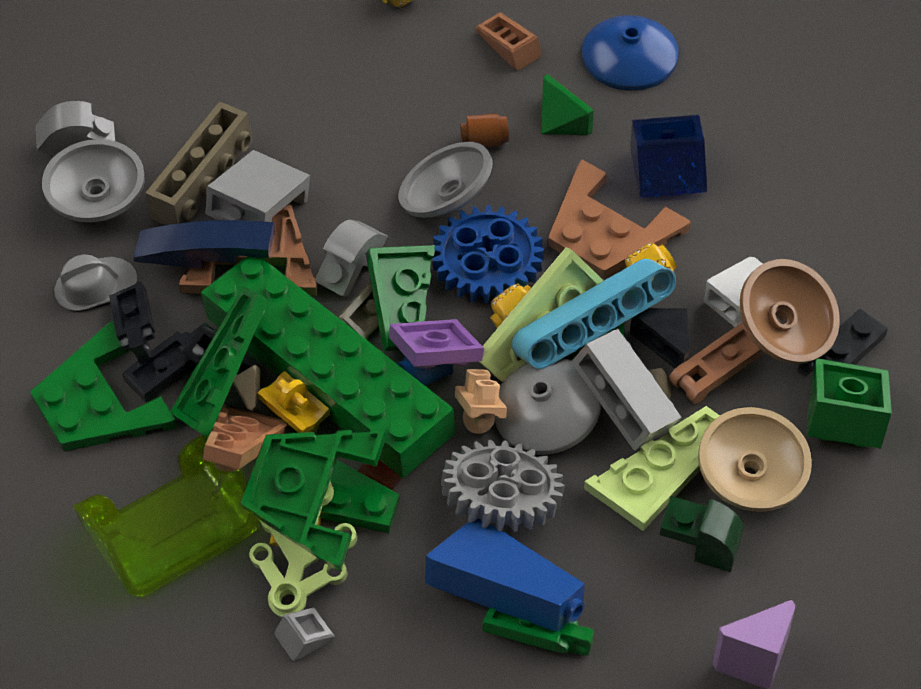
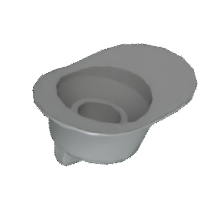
(91, 280)

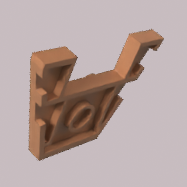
(601, 234)
(285, 251)

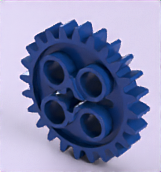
(487, 253)

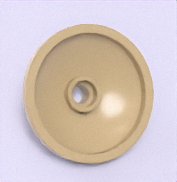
(757, 441)

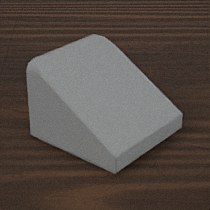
(302, 633)

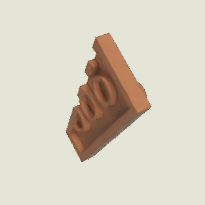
(239, 437)

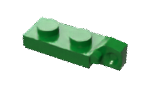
(569, 638)

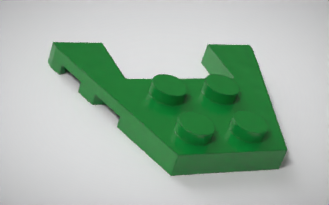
(83, 406)
(293, 480)

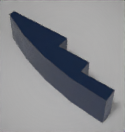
(202, 241)

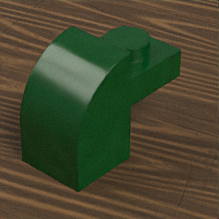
(711, 528)

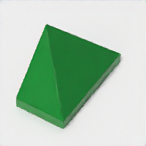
(563, 111)

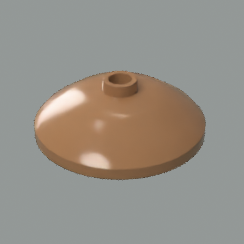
(801, 303)

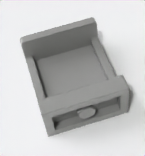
(256, 189)

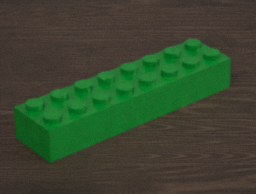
(337, 365)

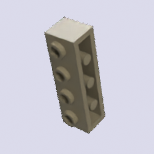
(201, 160)

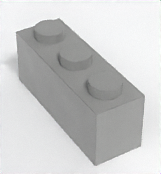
(626, 389)

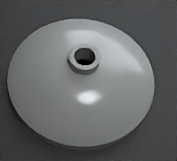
(93, 180)
(445, 180)
(551, 419)

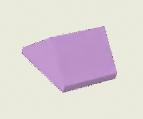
(754, 645)

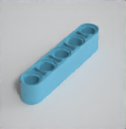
(578, 312)

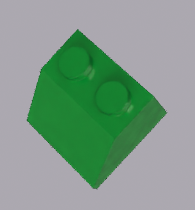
(849, 404)

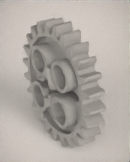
(502, 485)

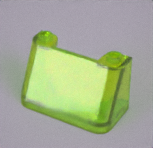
(172, 525)

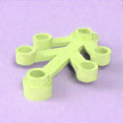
(298, 560)

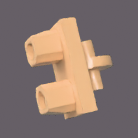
(480, 401)

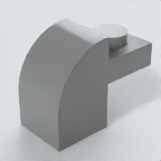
(70, 124)
(347, 255)

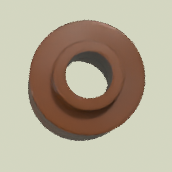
(485, 129)

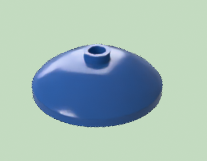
(630, 52)

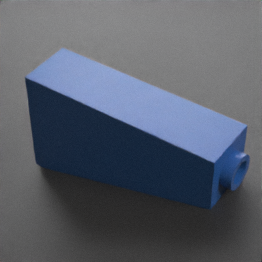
(504, 575)

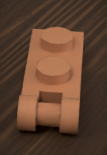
(716, 363)

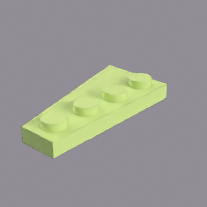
(559, 284)
(661, 469)

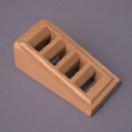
(512, 42)

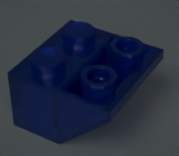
(669, 156)

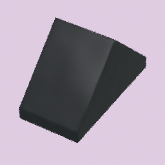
(664, 333)

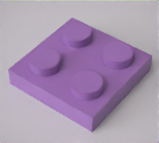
(436, 343)

